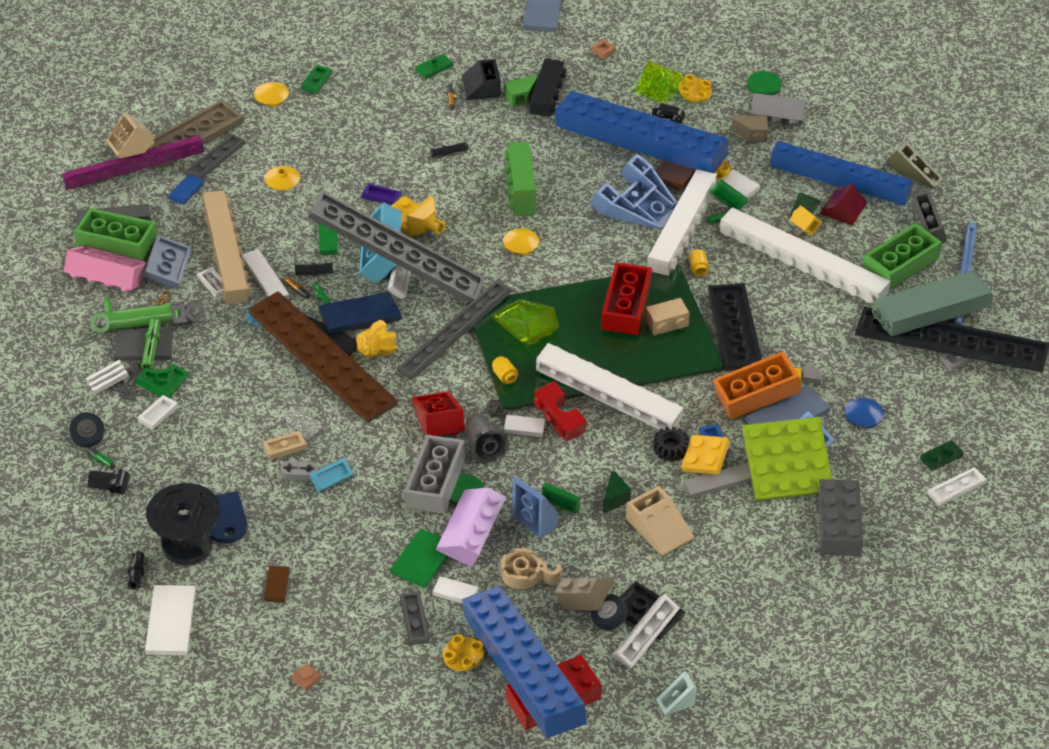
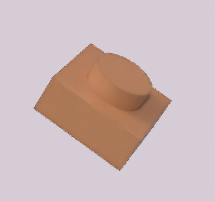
(603, 49)
(306, 677)

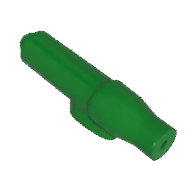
(711, 219)
(320, 294)

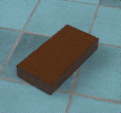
(277, 584)

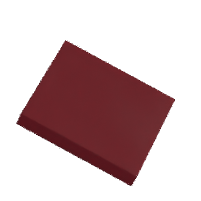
(844, 205)

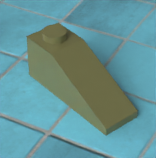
(913, 165)

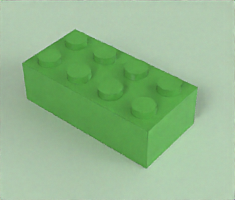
(520, 179)
(116, 233)
(903, 255)

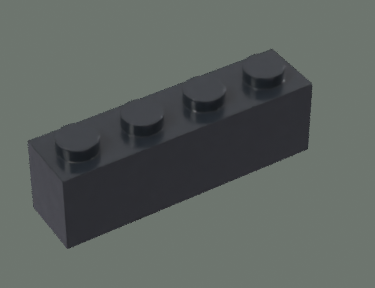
(547, 87)

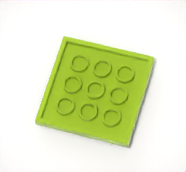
(786, 457)

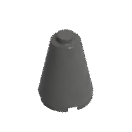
(485, 439)

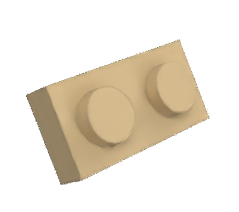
(284, 445)

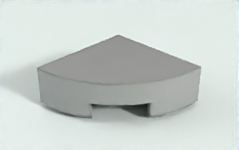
(811, 374)

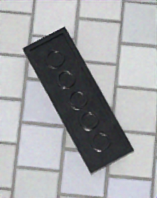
(734, 325)

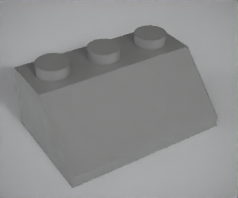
(778, 108)

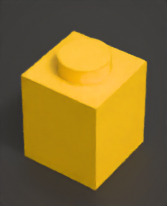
(805, 220)

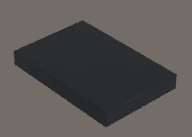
(640, 600)

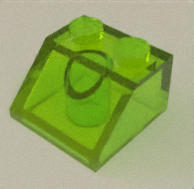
(658, 82)

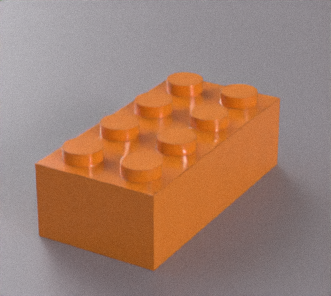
(757, 385)

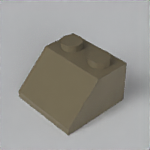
(583, 593)

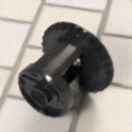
(187, 529)

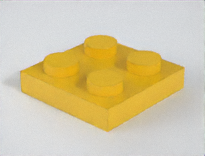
(705, 454)

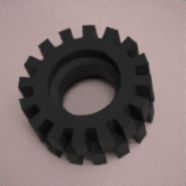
(670, 435)

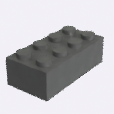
(840, 517)

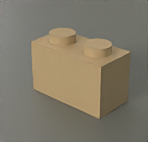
(667, 316)

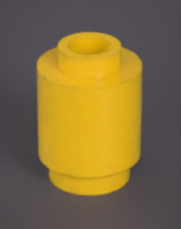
(698, 262)
(504, 370)

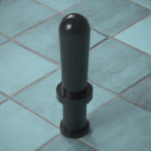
(463, 146)

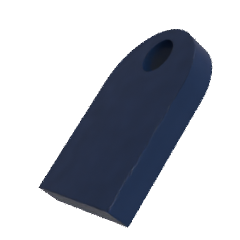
(231, 518)

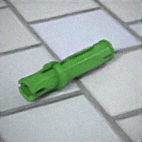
(151, 344)

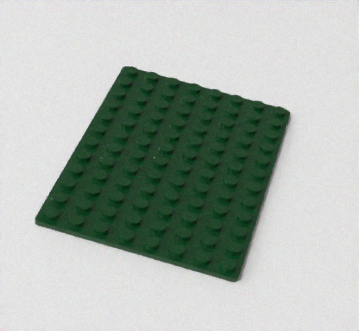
(579, 314)

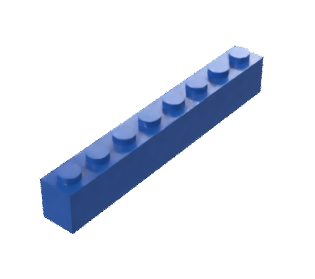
(841, 173)

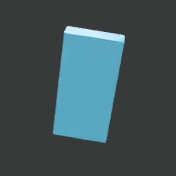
(331, 474)

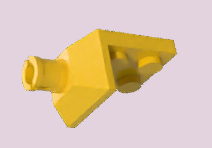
(418, 217)

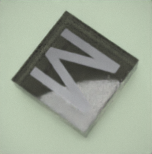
(496, 409)

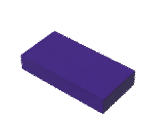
(381, 194)

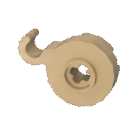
(524, 570)

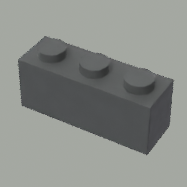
(928, 215)

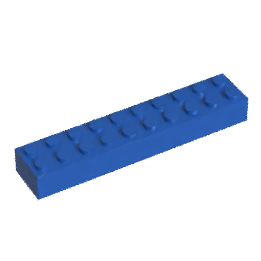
(641, 132)
(524, 662)

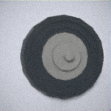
(611, 614)

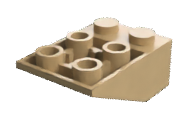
(658, 521)

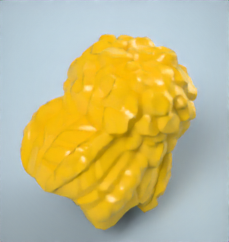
(376, 340)

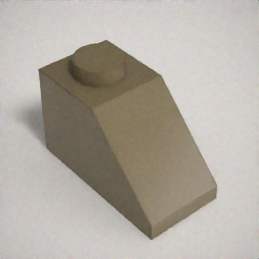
(751, 127)

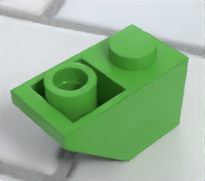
(520, 91)

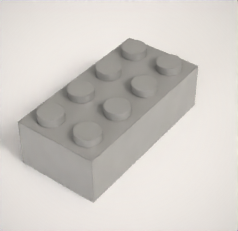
(435, 474)

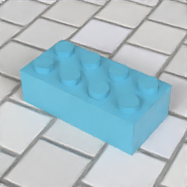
(371, 264)

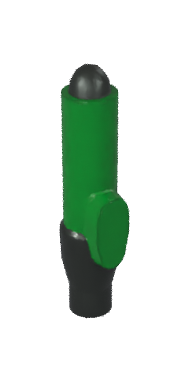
(99, 457)

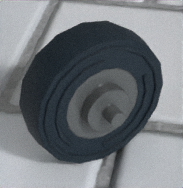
(86, 429)

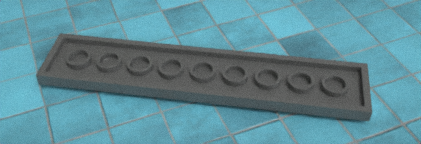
(396, 247)

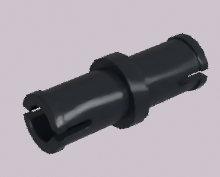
(313, 268)
(136, 570)

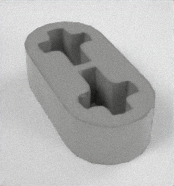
(298, 470)

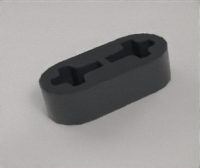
(669, 112)

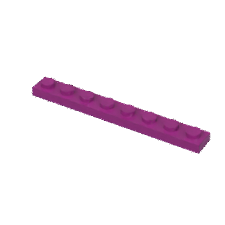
(129, 164)

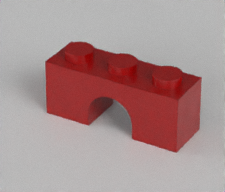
(566, 423)

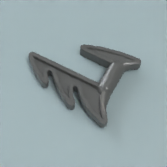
(122, 386)

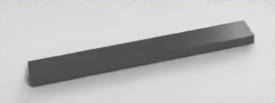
(454, 330)

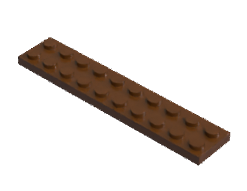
(323, 357)

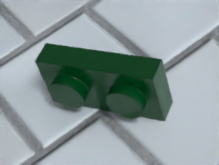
(941, 455)

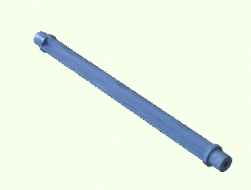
(967, 258)

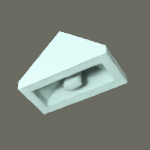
(678, 695)

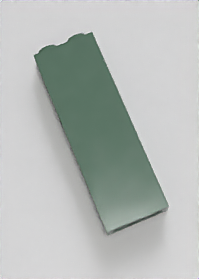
(932, 303)

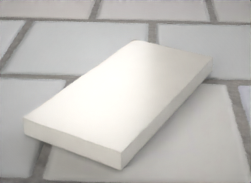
(170, 620)

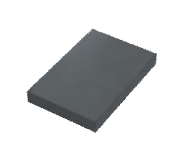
(131, 344)

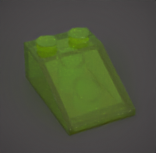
(527, 320)

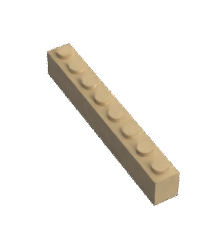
(225, 247)

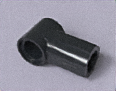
(114, 482)

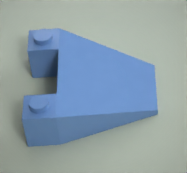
(642, 203)

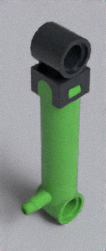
(137, 317)

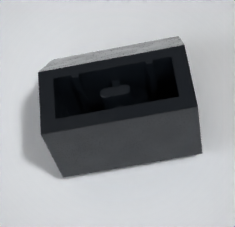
(482, 80)

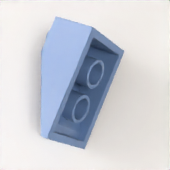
(532, 509)

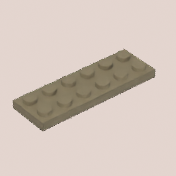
(206, 123)

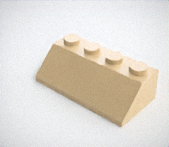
(130, 137)

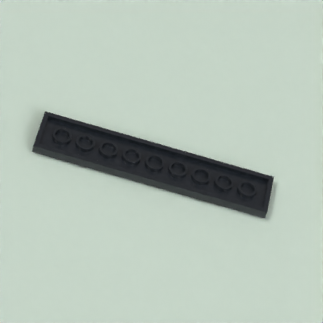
(962, 342)

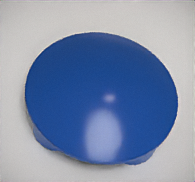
(864, 412)

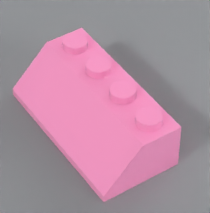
(105, 267)

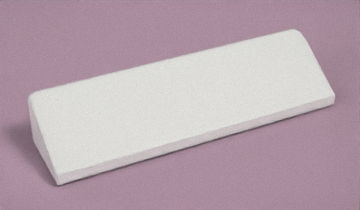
(646, 631)

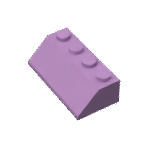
(470, 524)

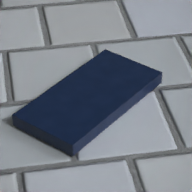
(359, 312)

